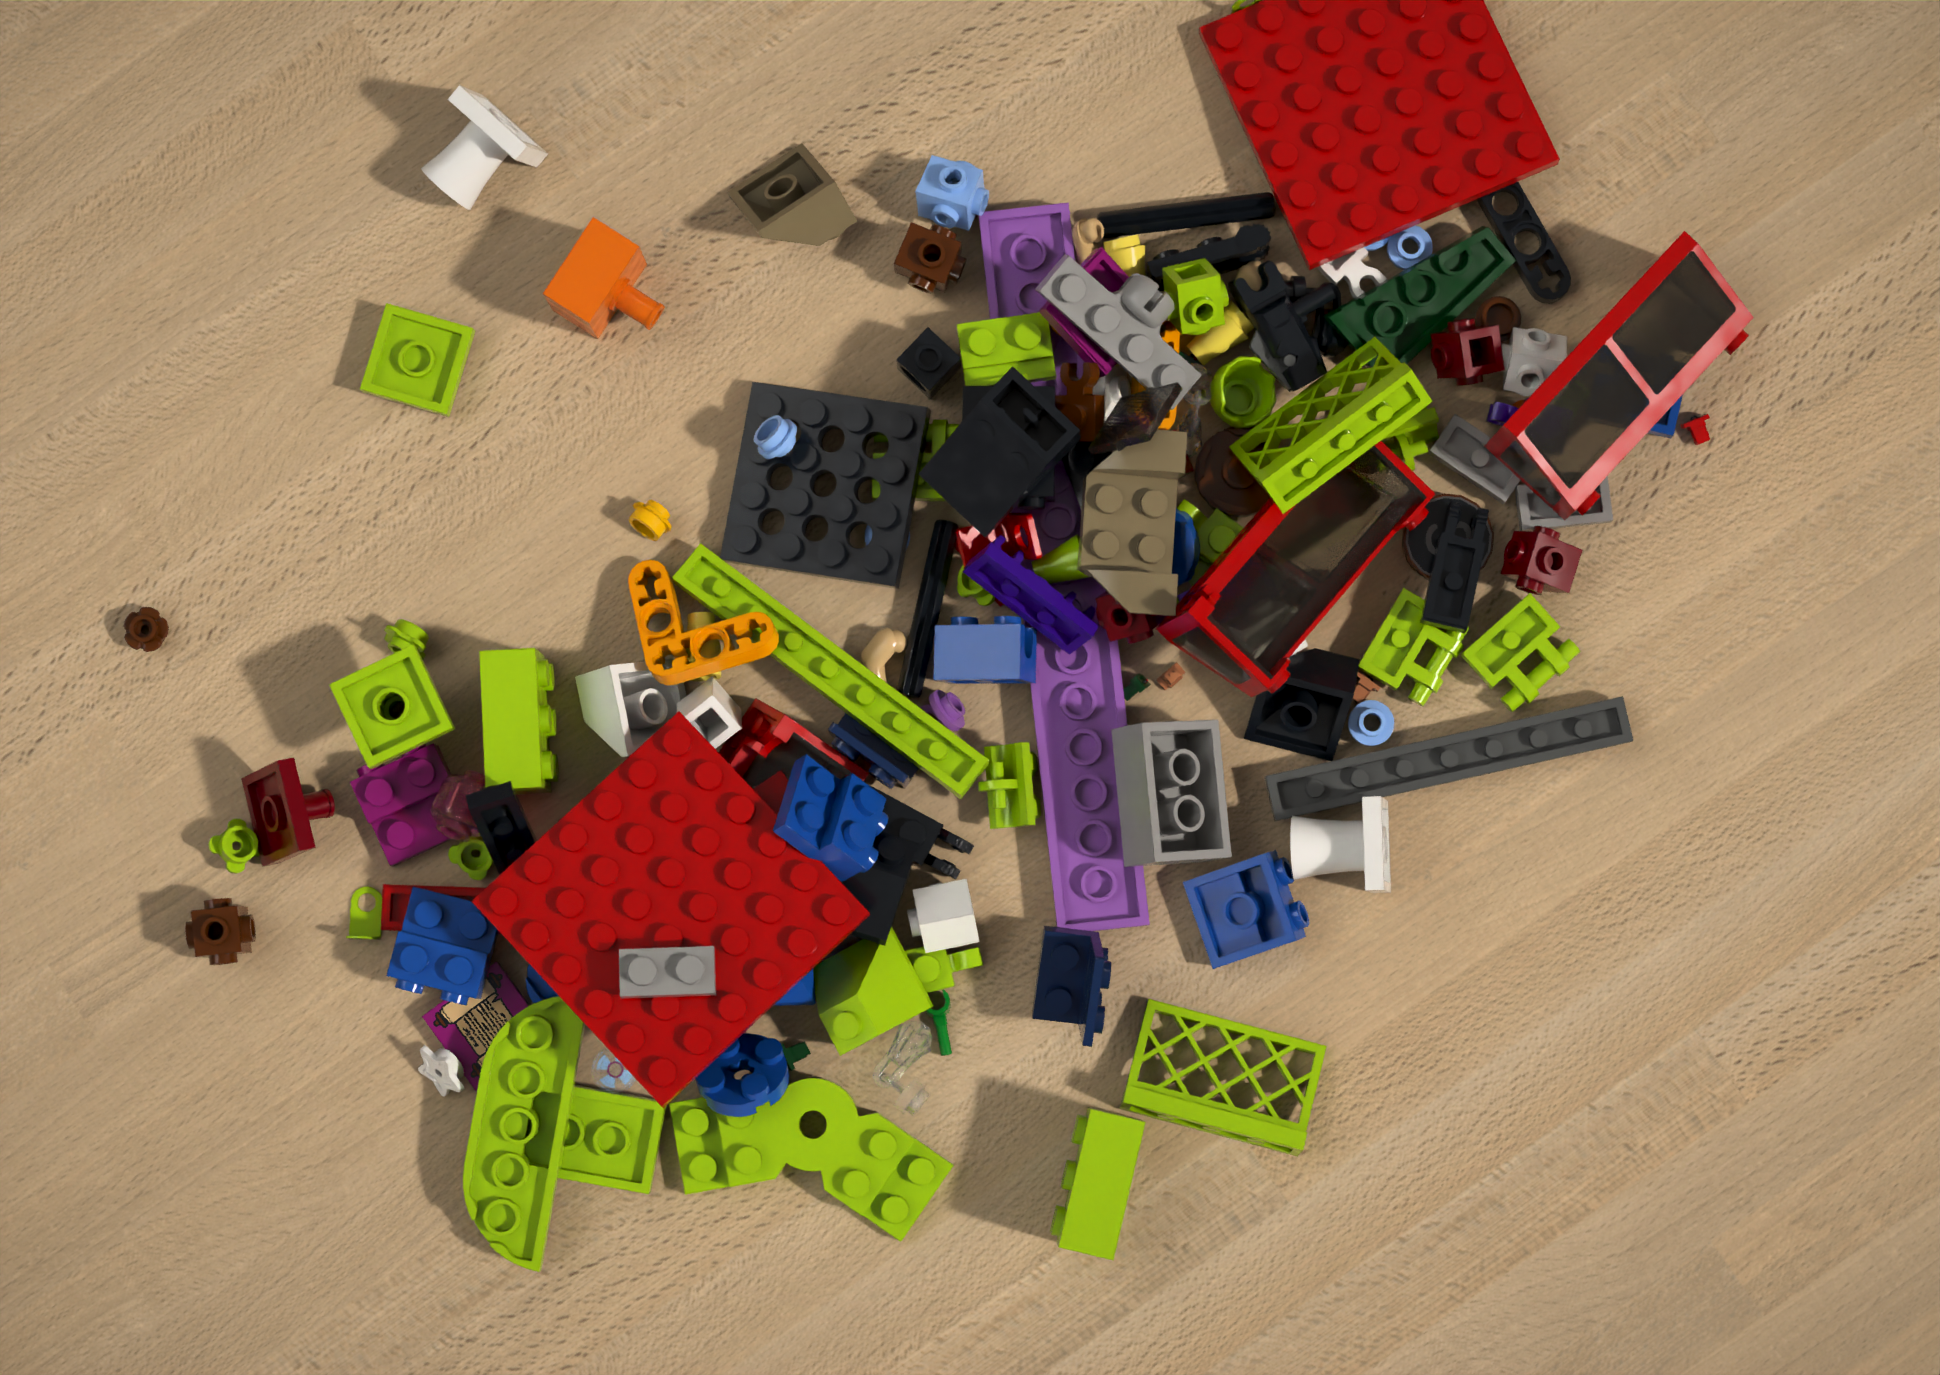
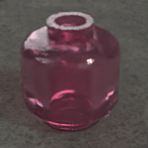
(451, 807)

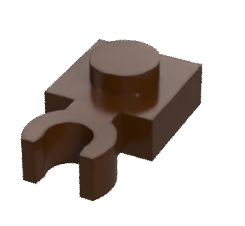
(1080, 404)

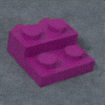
(400, 800)

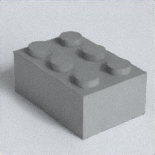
(1171, 792)

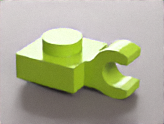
(1213, 532)
(937, 967)

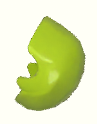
(1243, 392)

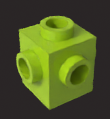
(1196, 296)

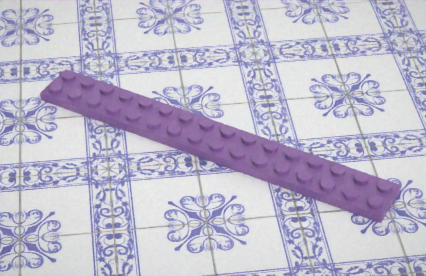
(1078, 693)

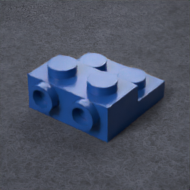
(831, 818)
(1246, 908)
(443, 947)

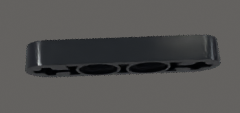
(1521, 220)

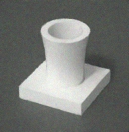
(479, 149)
(1345, 846)

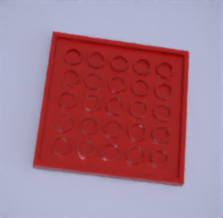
(1375, 112)
(666, 859)

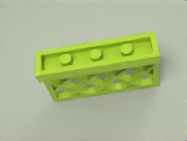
(1331, 444)
(1213, 1116)

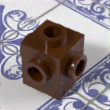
(925, 243)
(237, 934)

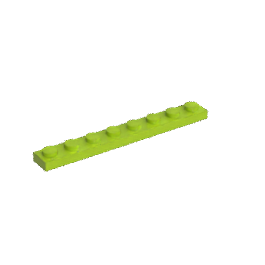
(836, 674)

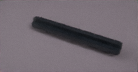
(1187, 214)
(927, 608)

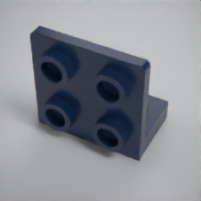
(856, 741)
(1070, 980)

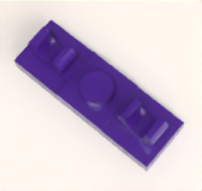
(1031, 596)

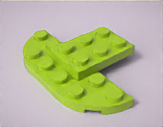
(543, 1127)

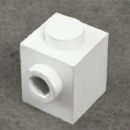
(712, 712)
(943, 916)

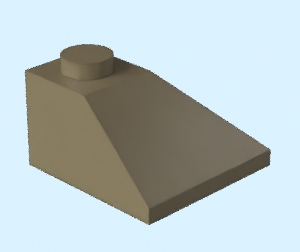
(794, 201)

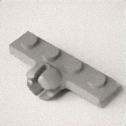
(1121, 322)

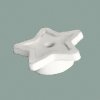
(442, 1069)

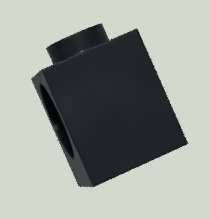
(928, 363)

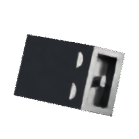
(1000, 452)

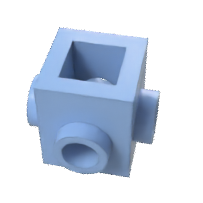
(951, 193)

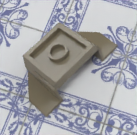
(1131, 523)

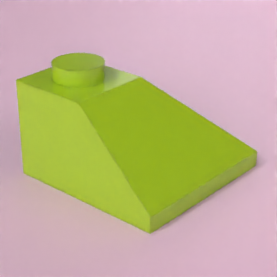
(867, 992)

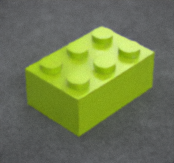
(518, 719)
(1097, 1183)

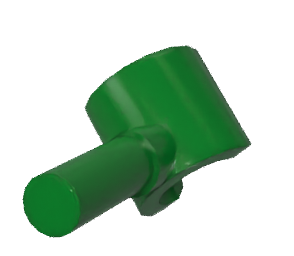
(940, 1024)

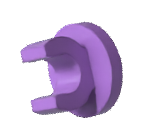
(946, 709)

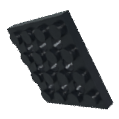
(888, 516)

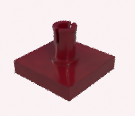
(282, 811)

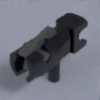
(1279, 326)

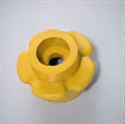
(650, 519)

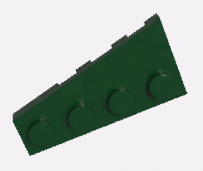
(1422, 297)

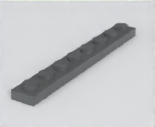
(1449, 758)

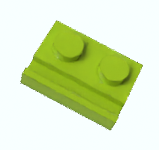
(997, 344)

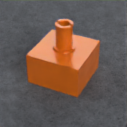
(600, 280)

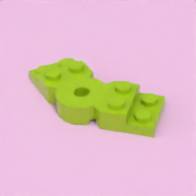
(861, 1158)

